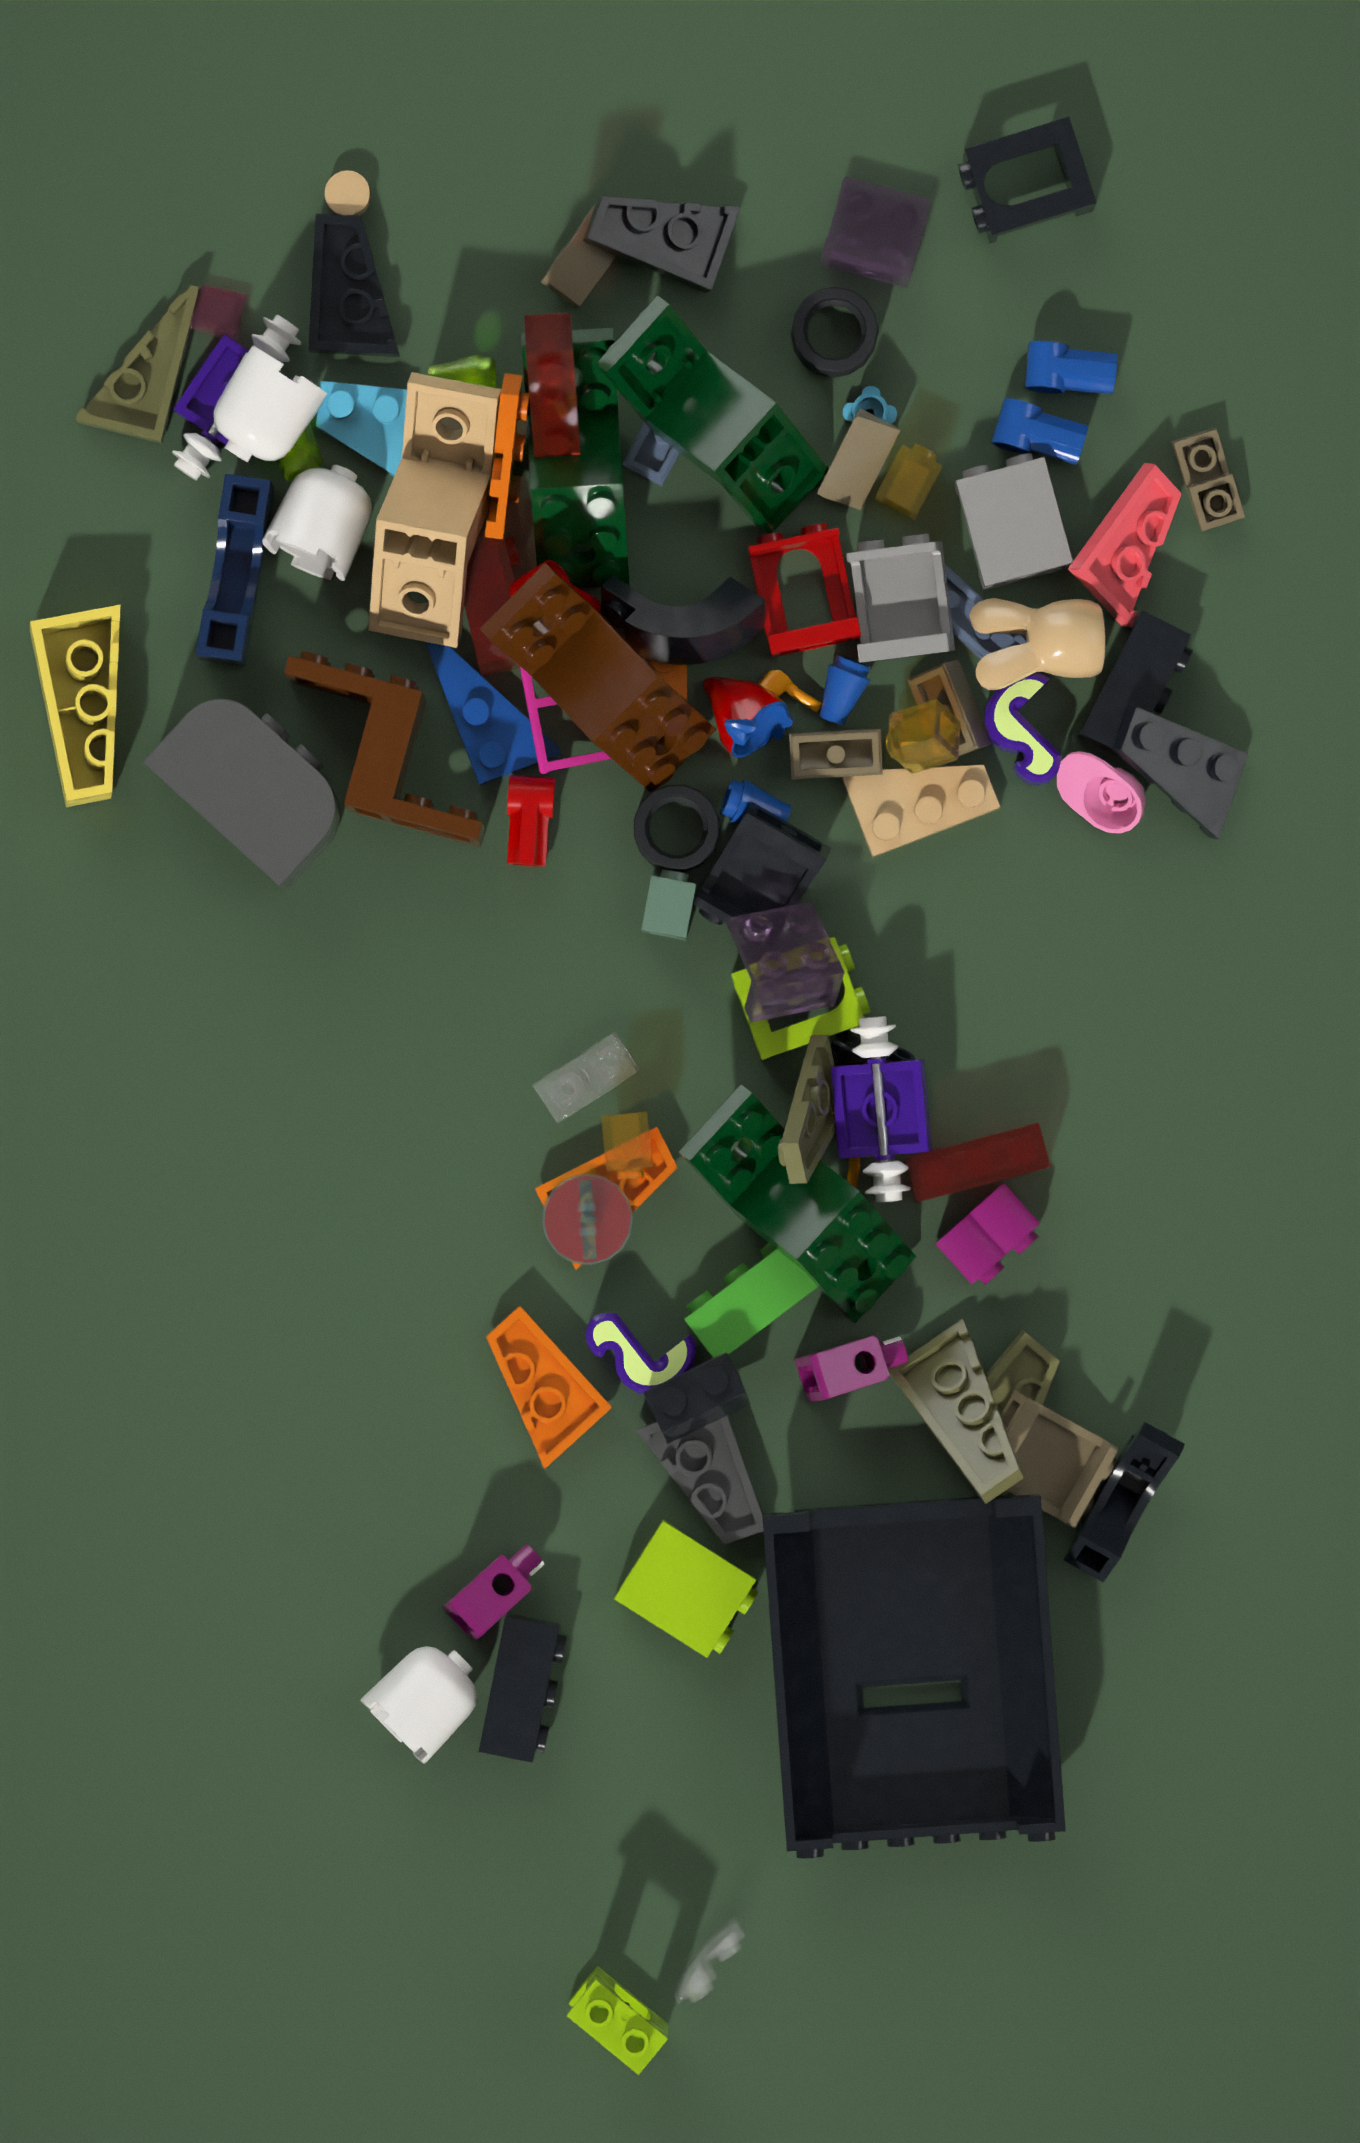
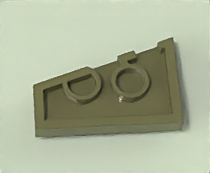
(811, 1115)
(1022, 1368)

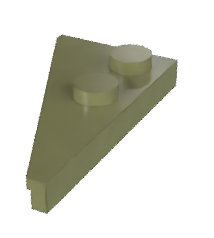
(142, 390)

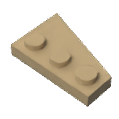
(909, 807)

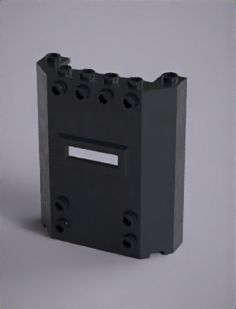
(913, 1601)

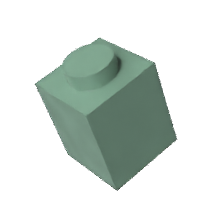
(669, 905)

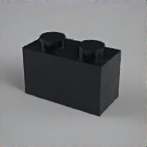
(696, 1398)

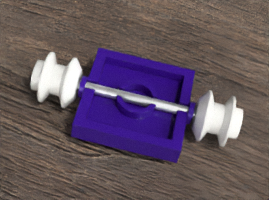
(204, 391)
(881, 1109)

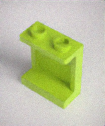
(687, 1590)

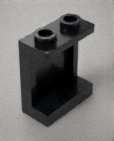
(760, 868)

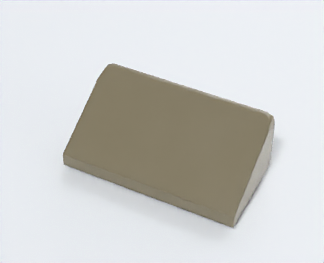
(859, 460)
(951, 689)
(835, 753)

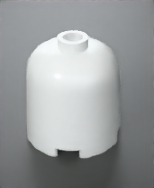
(264, 409)
(321, 521)
(424, 1699)

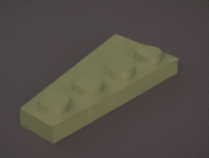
(957, 1404)

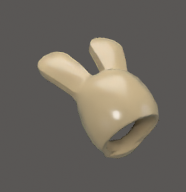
(1060, 640)

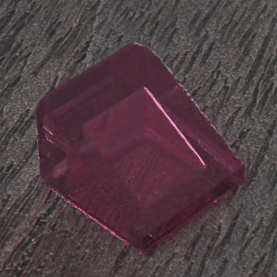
(218, 312)

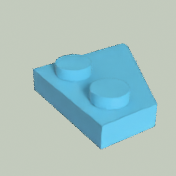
(365, 420)

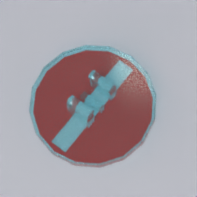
(587, 1219)

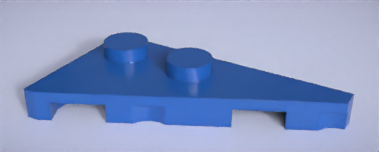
(491, 727)

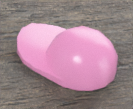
(1100, 793)

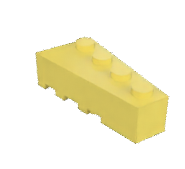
(79, 688)

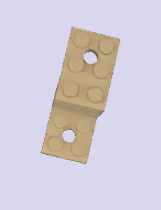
(434, 510)

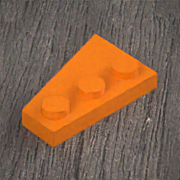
(546, 1386)

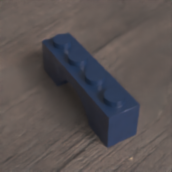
(236, 570)

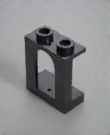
(1002, 219)

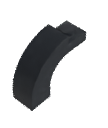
(689, 632)
(1122, 1501)

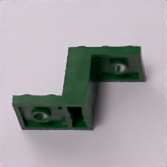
(712, 416)
(583, 494)
(815, 1224)

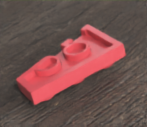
(1121, 548)

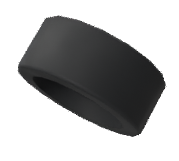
(834, 297)
(683, 794)

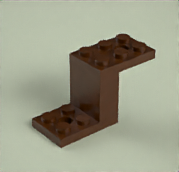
(598, 679)
(385, 748)

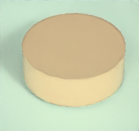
(347, 193)

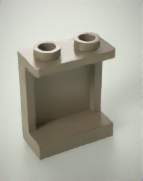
(1056, 1458)

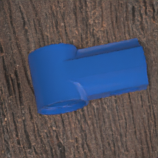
(1057, 368)
(1027, 429)

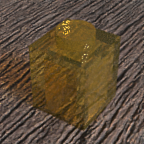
(909, 480)
(923, 736)
(627, 1144)

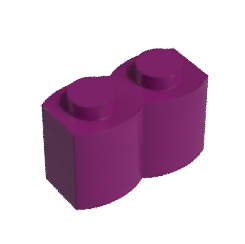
(988, 1234)

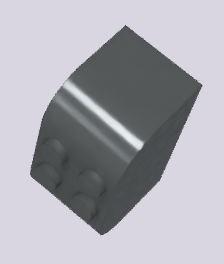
(251, 786)

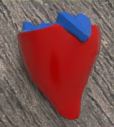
(746, 714)

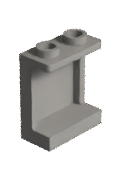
(1013, 521)
(901, 599)

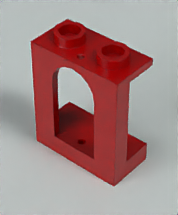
(826, 548)

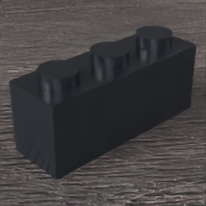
(1137, 678)
(522, 1688)

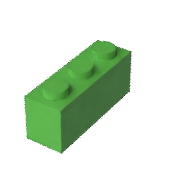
(748, 1302)

